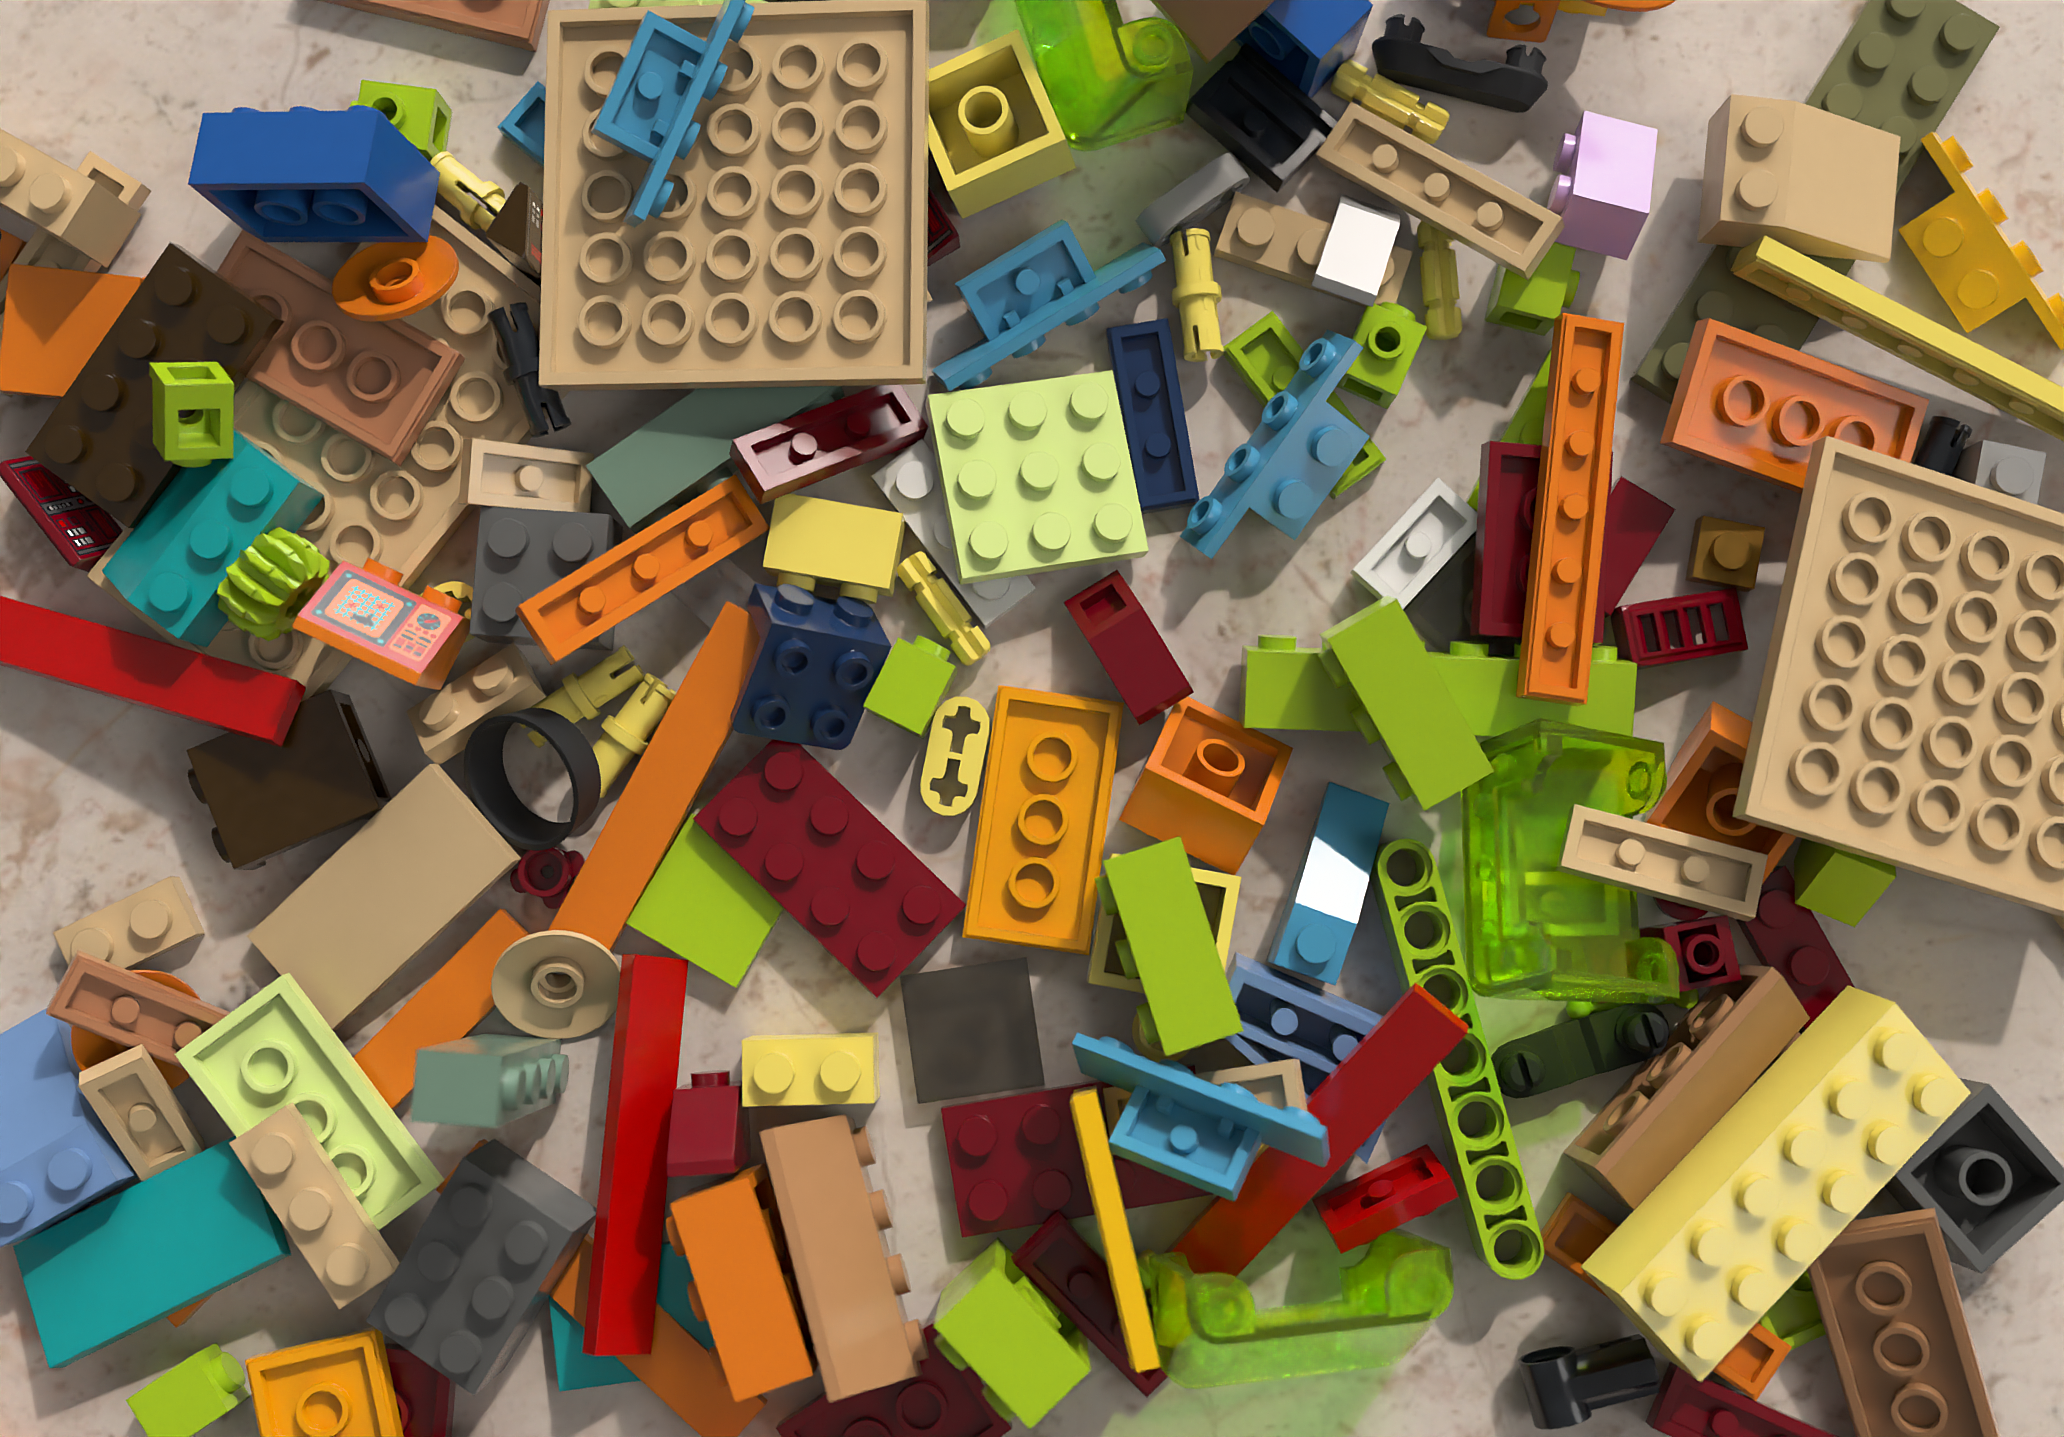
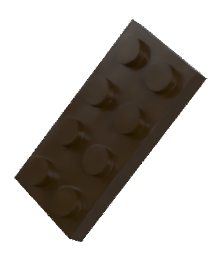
(104, 422)

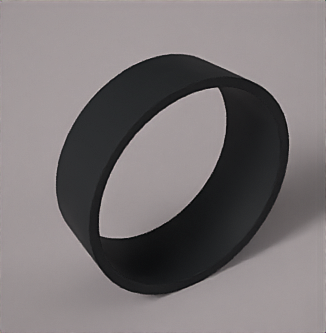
(497, 800)

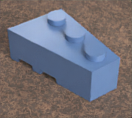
(1296, 1021)

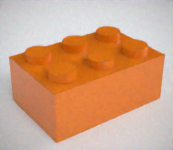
(744, 1282)

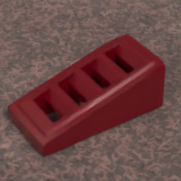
(1631, 639)

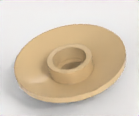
(552, 1003)

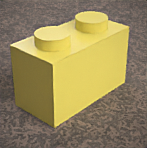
(834, 546)
(810, 1069)

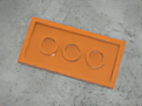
(1766, 404)

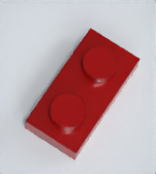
(1385, 1198)

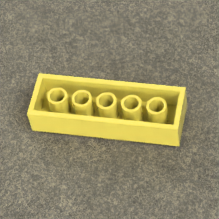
(1776, 1180)

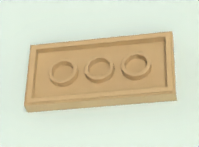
(384, 895)

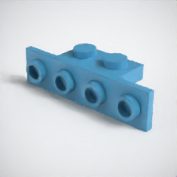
(658, 93)
(1034, 292)
(1289, 457)
(1192, 1126)

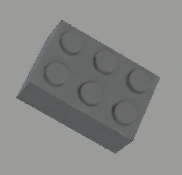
(482, 1265)

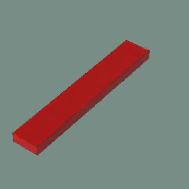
(148, 672)
(1351, 1106)
(635, 1156)

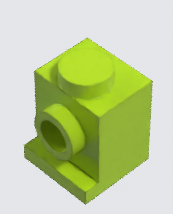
(210, 429)

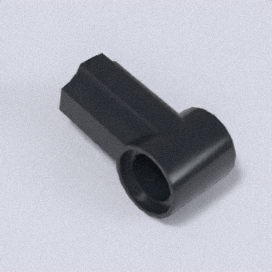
(1570, 1382)

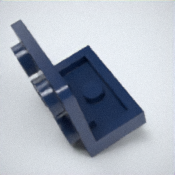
(809, 667)

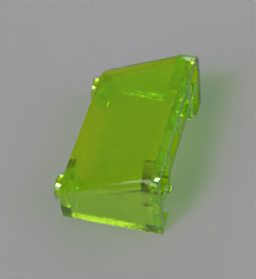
(1107, 75)
(1544, 929)
(1217, 1338)

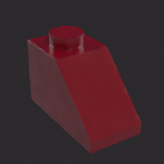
(708, 1126)

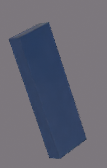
(1153, 415)

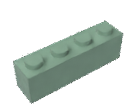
(689, 447)
(487, 1079)

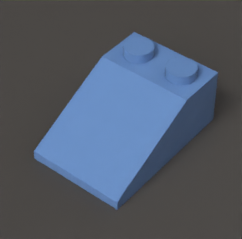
(51, 1139)

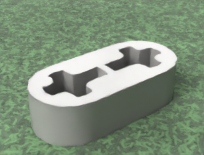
(1193, 199)

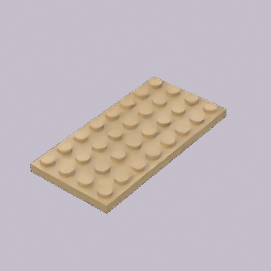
(368, 501)

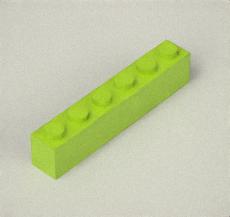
(1291, 690)

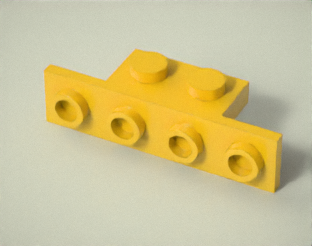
(1971, 255)

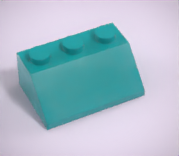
(197, 530)

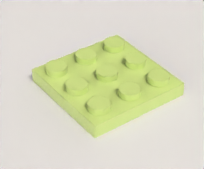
(1036, 476)

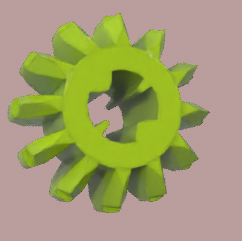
(272, 583)

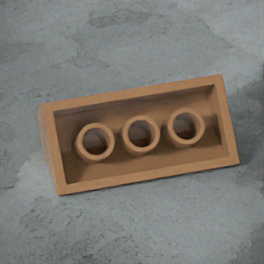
(1689, 1085)
(843, 1256)

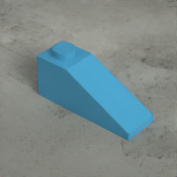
(1329, 885)

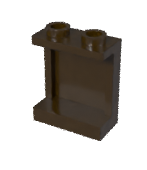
(289, 794)

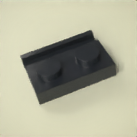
(1260, 117)

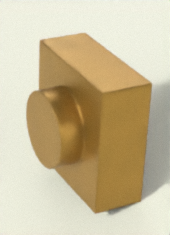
(1725, 553)

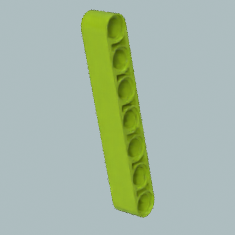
(1475, 1081)

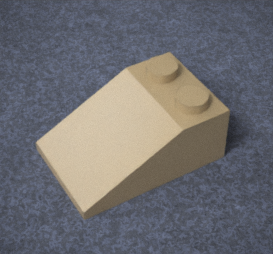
(1798, 180)

